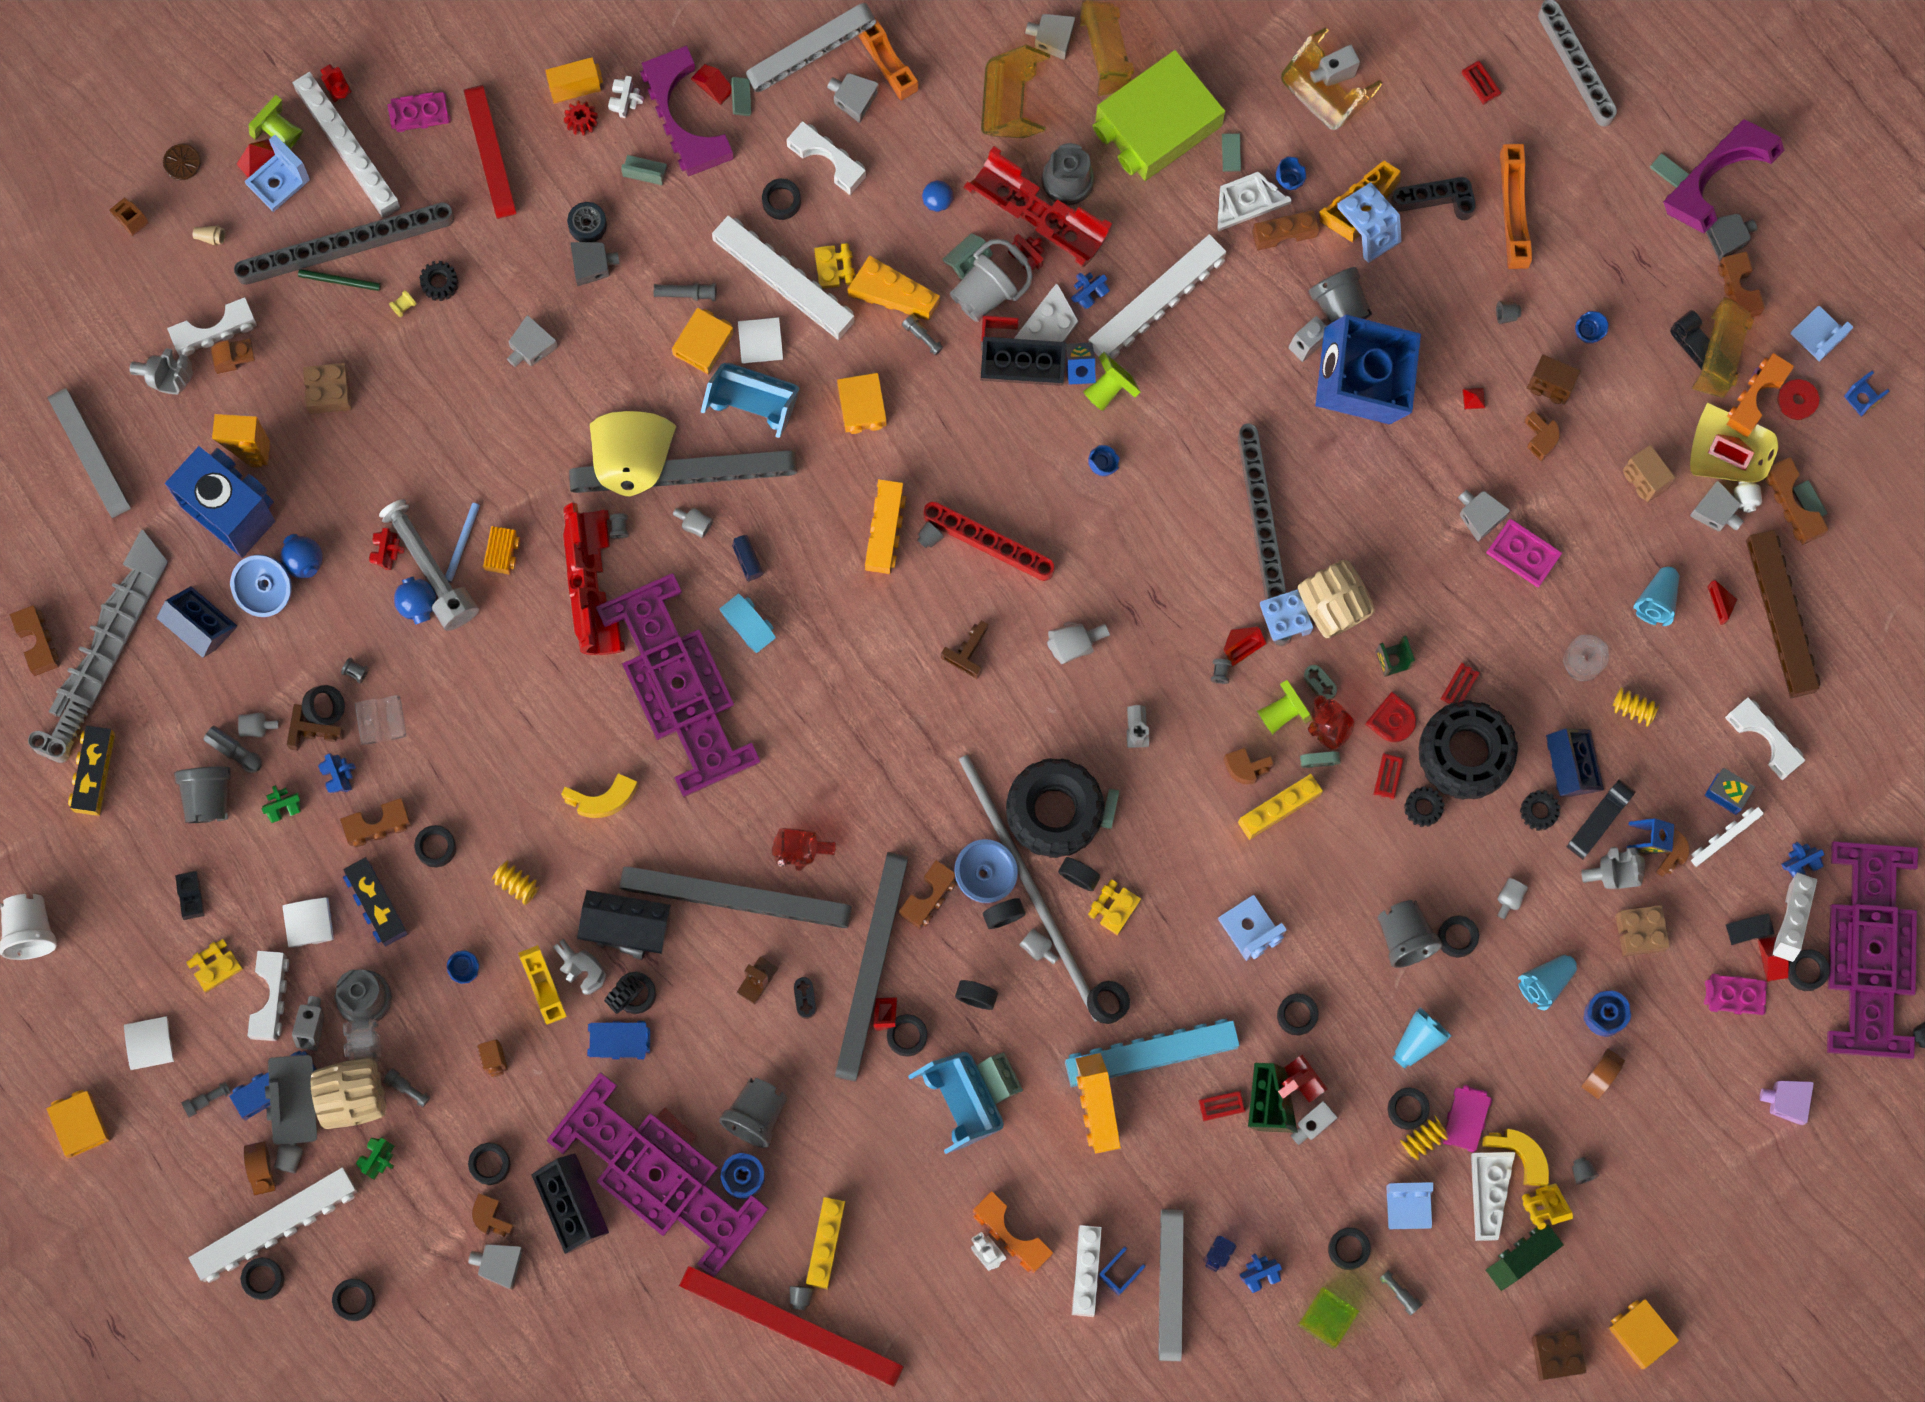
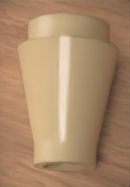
(210, 234)

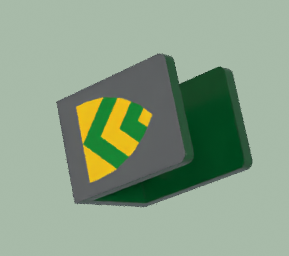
(1402, 651)

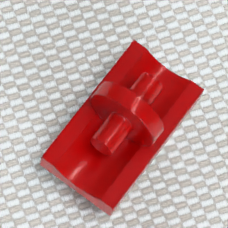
(335, 82)
(1031, 249)
(388, 549)

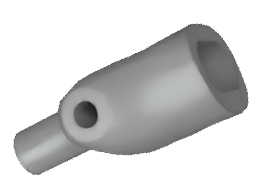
(694, 521)
(255, 725)
(1511, 896)
(1038, 946)
(288, 1157)

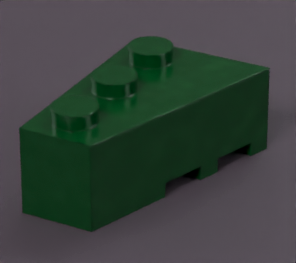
(1267, 1108)
(1524, 1257)

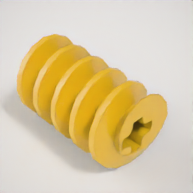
(1635, 707)
(515, 883)
(1425, 1138)

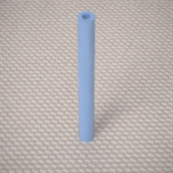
(462, 542)

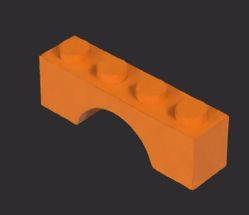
(893, 69)
(1747, 414)
(1031, 1253)

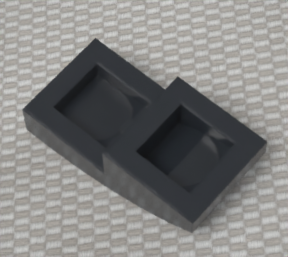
(189, 895)
(1750, 929)

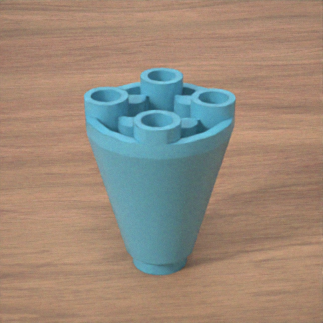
(1420, 1039)

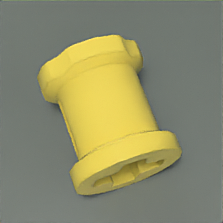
(402, 303)

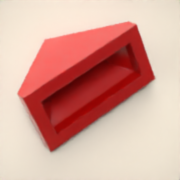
(255, 157)
(1732, 451)
(1722, 601)
(1243, 643)
(885, 1013)

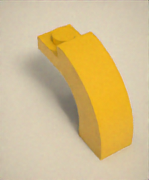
(604, 805)
(542, 984)
(1533, 1159)

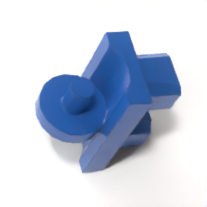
(1083, 296)
(340, 773)
(1801, 856)
(1258, 1269)

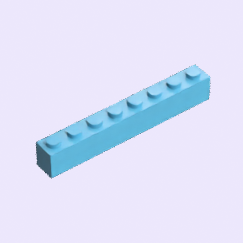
(1162, 1050)

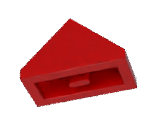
(713, 83)
(1774, 966)

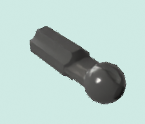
(250, 761)

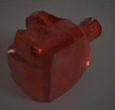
(1330, 723)
(799, 847)

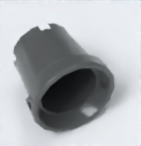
(1068, 175)
(1341, 296)
(204, 793)
(1408, 934)
(362, 995)
(754, 1113)

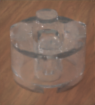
(1575, 660)
(362, 1040)

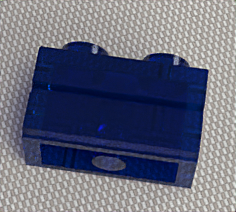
(1219, 1254)

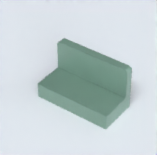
(644, 170)
(962, 257)
(999, 1077)

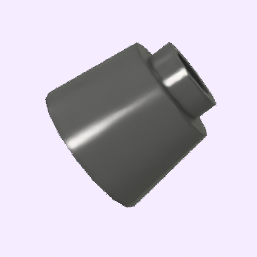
(1507, 312)
(929, 535)
(1583, 1171)
(800, 1296)

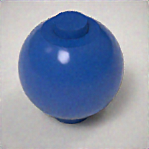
(301, 556)
(415, 599)

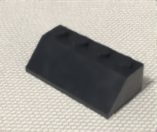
(1023, 361)
(624, 921)
(570, 1203)

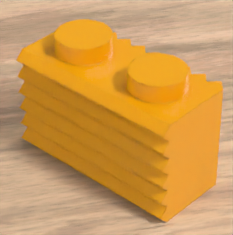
(501, 550)

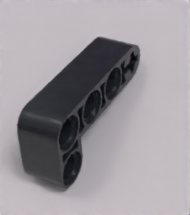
(1434, 199)
(1691, 337)
(1600, 819)

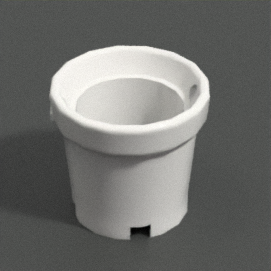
(25, 928)

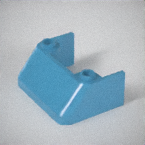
(752, 393)
(965, 1096)

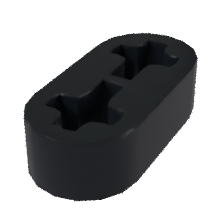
(799, 998)

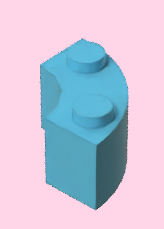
(748, 623)

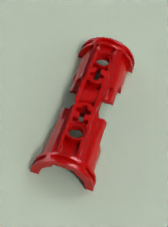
(1001, 172)
(583, 539)

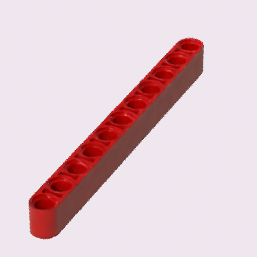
(791, 1326)

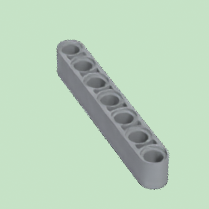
(811, 47)
(1577, 53)
(89, 453)
(1170, 1285)

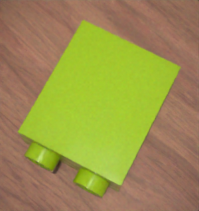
(1158, 116)

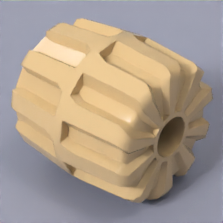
(1336, 598)
(348, 1093)

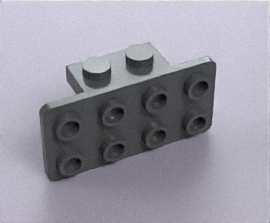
(291, 1099)

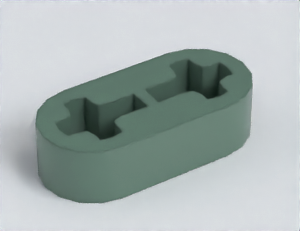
(1323, 678)
(1320, 759)
(1110, 808)

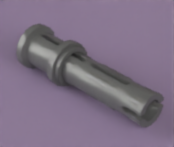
(695, 291)

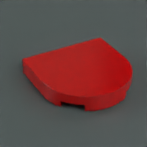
(1393, 719)

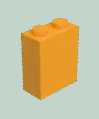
(574, 80)
(703, 340)
(861, 403)
(77, 1123)
(1643, 1333)

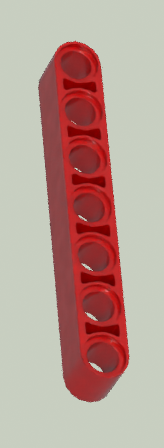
(489, 151)
(996, 548)

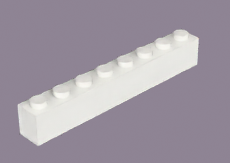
(346, 145)
(783, 277)
(1158, 297)
(272, 1225)

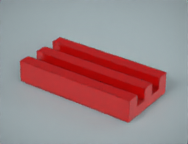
(1489, 96)
(1468, 670)
(1384, 793)
(1203, 1109)

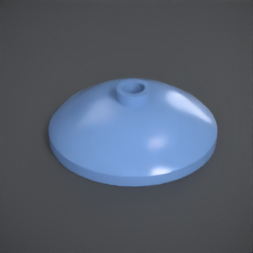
(249, 587)
(997, 864)

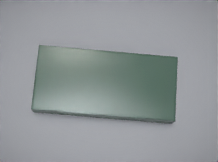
(741, 96)
(1231, 152)
(1669, 170)
(1808, 498)

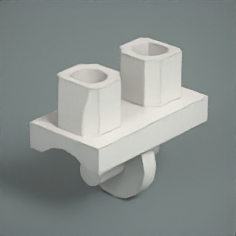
(625, 88)
(987, 1251)

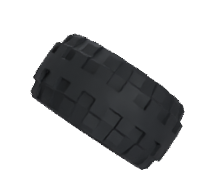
(1450, 775)
(1055, 776)

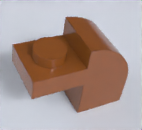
(129, 216)
(227, 355)
(1546, 435)
(1243, 770)
(1679, 853)
(1603, 1073)
(258, 1168)
(484, 1216)

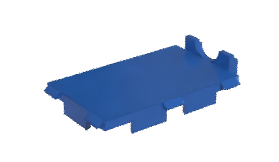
(619, 1040)

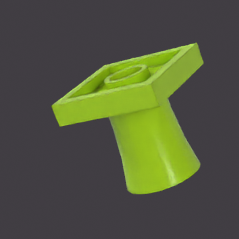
(274, 124)
(1110, 383)
(1284, 710)

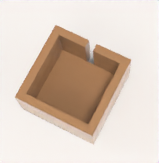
(327, 388)
(1648, 474)
(1644, 929)

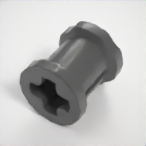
(618, 526)
(354, 670)
(1221, 671)

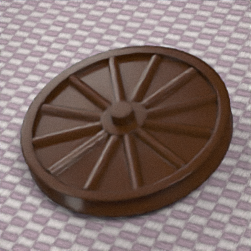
(181, 161)

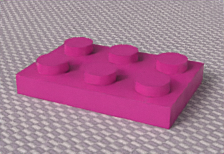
(1524, 553)

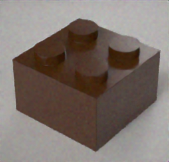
(1553, 380)
(1558, 1355)

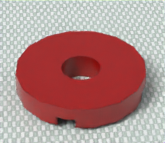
(1806, 391)

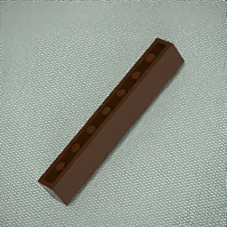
(1783, 614)

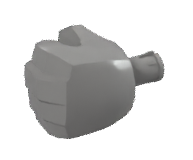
(164, 372)
(1074, 641)
(1618, 869)
(580, 962)

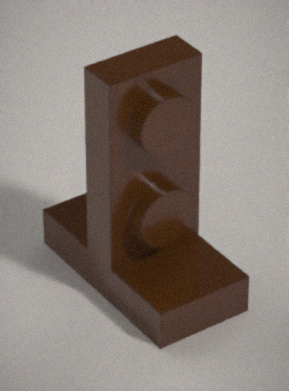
(967, 649)
(309, 730)
(756, 979)

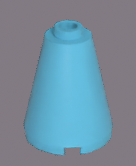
(1659, 598)
(1547, 981)

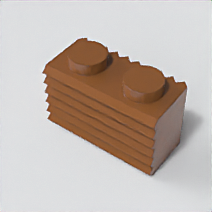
(492, 1058)

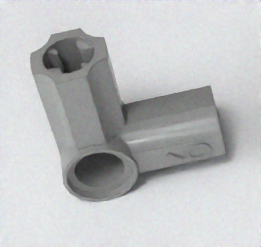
(1137, 730)

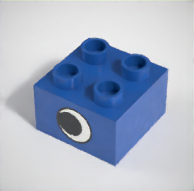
(1368, 369)
(216, 497)

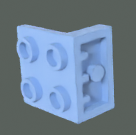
(1820, 333)
(1286, 615)
(1409, 1205)

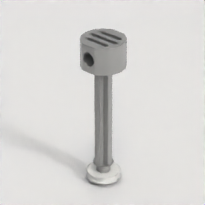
(448, 599)

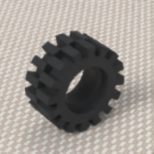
(430, 272)
(1433, 798)
(1531, 819)
(624, 993)

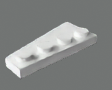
(1718, 841)
(1490, 1187)

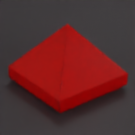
(1473, 398)

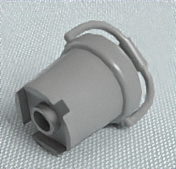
(987, 284)

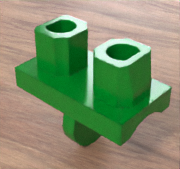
(272, 809)
(378, 1159)

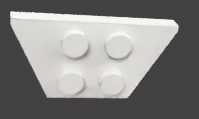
(1248, 199)
(1051, 320)

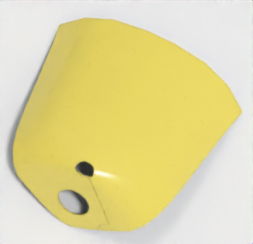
(1714, 422)
(633, 442)

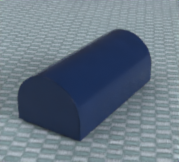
(747, 558)

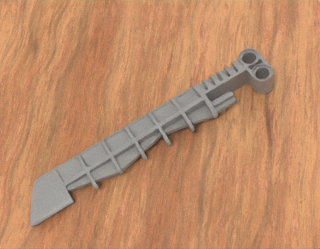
(112, 631)

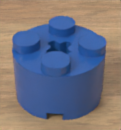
(1618, 1017)
(748, 1164)

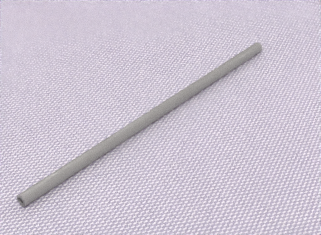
(1026, 879)

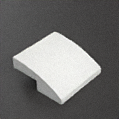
(760, 340)
(308, 922)
(148, 1043)

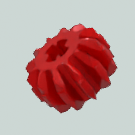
(584, 123)

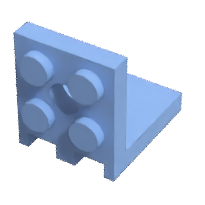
(282, 166)
(1378, 227)
(1254, 941)

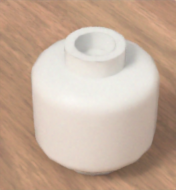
(1748, 496)

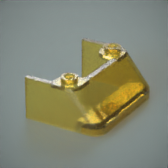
(1107, 45)
(1005, 93)
(1328, 103)
(1724, 348)

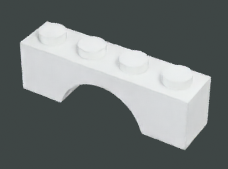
(807, 142)
(235, 320)
(1749, 718)
(1793, 928)
(265, 1023)
(1086, 1271)

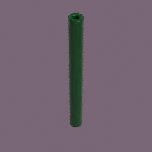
(339, 280)

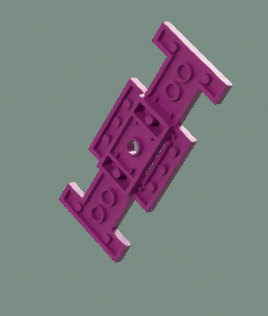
(689, 708)
(1872, 976)
(678, 1193)

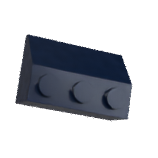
(196, 621)
(1574, 762)

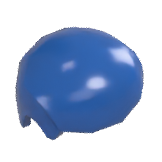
(1290, 173)
(937, 196)
(1591, 327)
(1103, 460)
(462, 966)

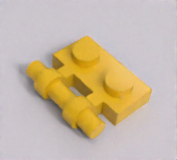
(827, 267)
(1120, 910)
(217, 971)
(1553, 1203)

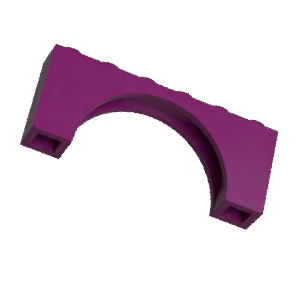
(1742, 143)
(694, 151)

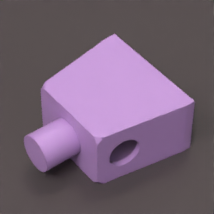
(1789, 1100)

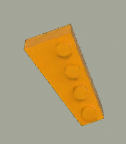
(1383, 177)
(891, 289)
(242, 437)
(884, 527)
(1098, 1103)

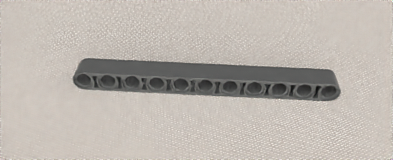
(333, 242)
(700, 470)
(1261, 524)
(735, 897)
(871, 967)

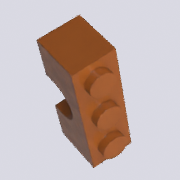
(1298, 226)
(1733, 269)
(42, 656)
(394, 820)
(919, 911)

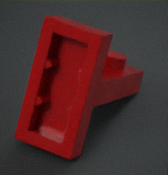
(1302, 1078)

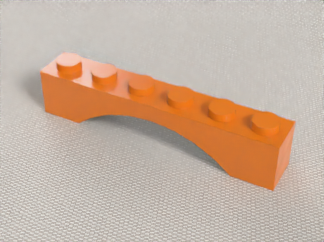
(1513, 190)

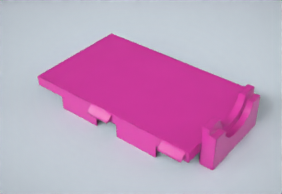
(418, 111)
(1735, 995)
(1467, 1117)

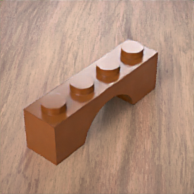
(1806, 524)

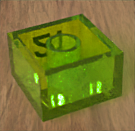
(1328, 1318)

